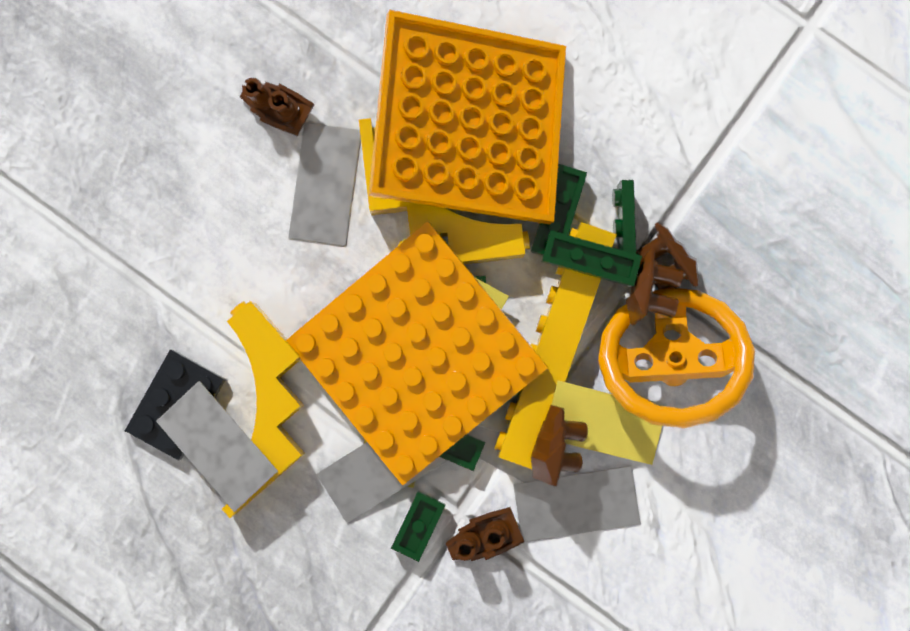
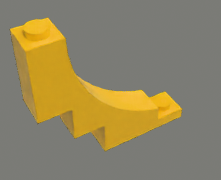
(468, 238)
(275, 402)

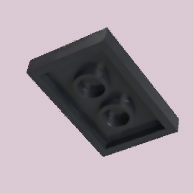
(170, 383)

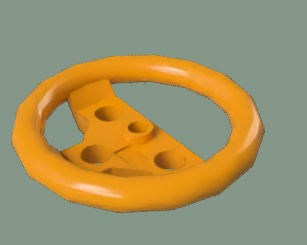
(678, 360)

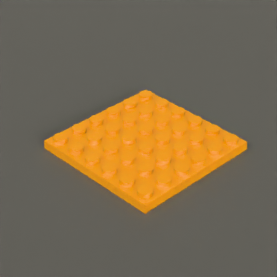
(468, 119)
(416, 353)

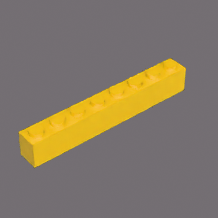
(556, 346)

